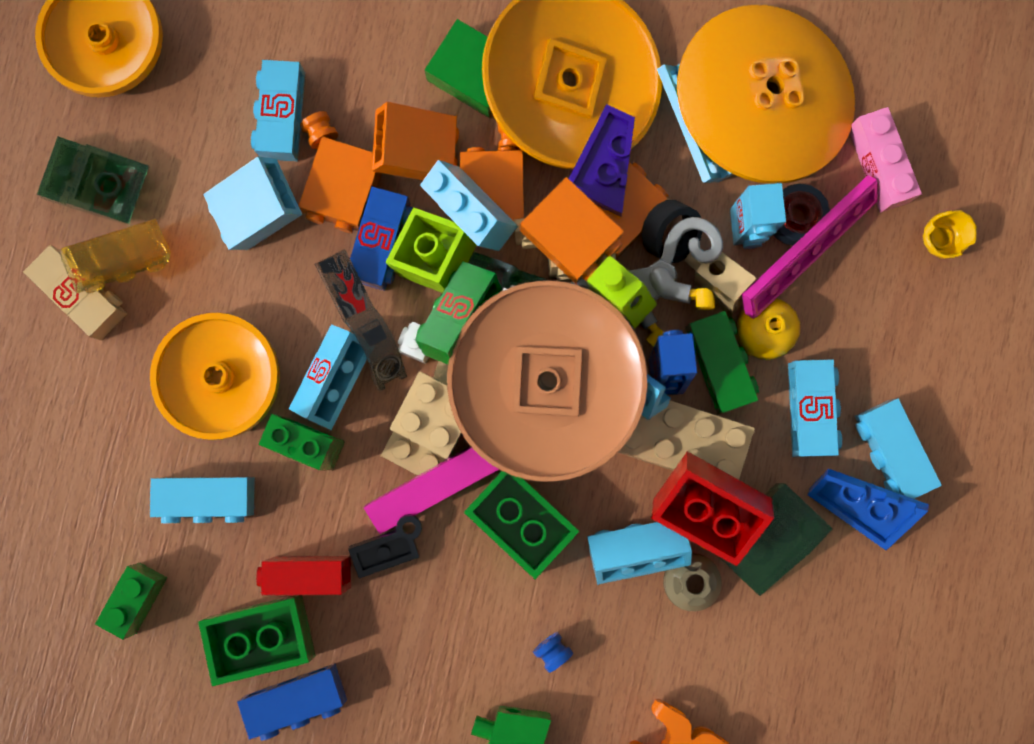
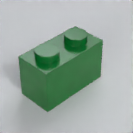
(131, 601)

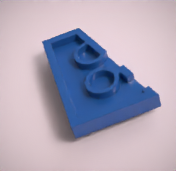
(867, 507)

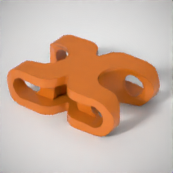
(679, 728)

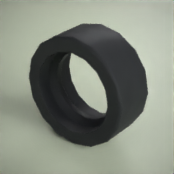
(657, 222)

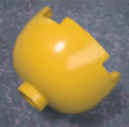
(757, 333)

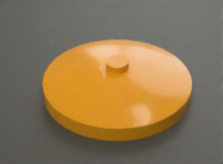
(99, 44)
(214, 376)

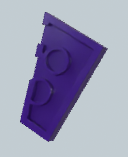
(605, 160)

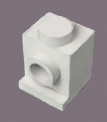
(408, 344)

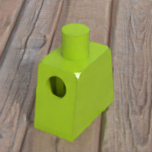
(620, 289)

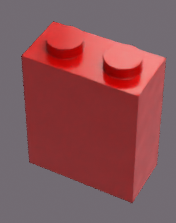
(304, 575)

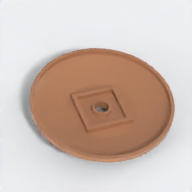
(498, 389)

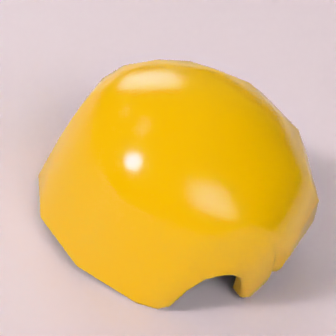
(949, 234)

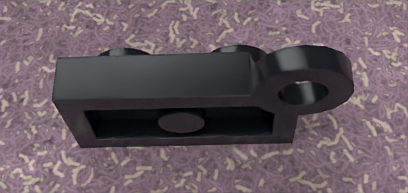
(386, 549)

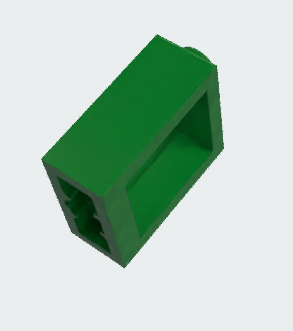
(301, 443)

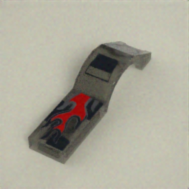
(362, 318)

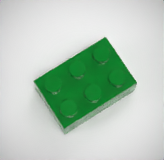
(521, 522)
(256, 640)

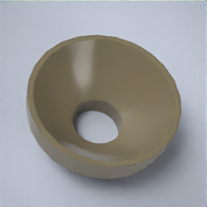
(675, 584)

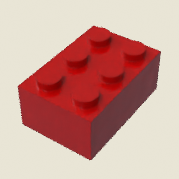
(712, 508)

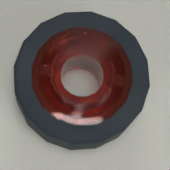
(810, 203)

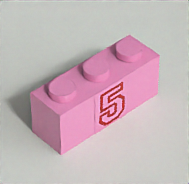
(884, 159)

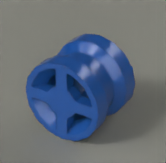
(553, 652)

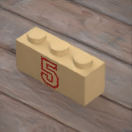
(93, 312)

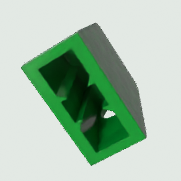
(513, 726)

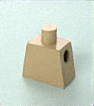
(727, 284)

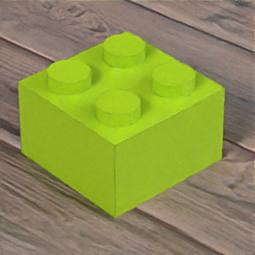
(429, 250)

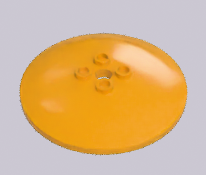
(595, 41)
(744, 123)

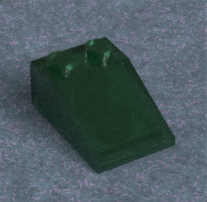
(784, 542)

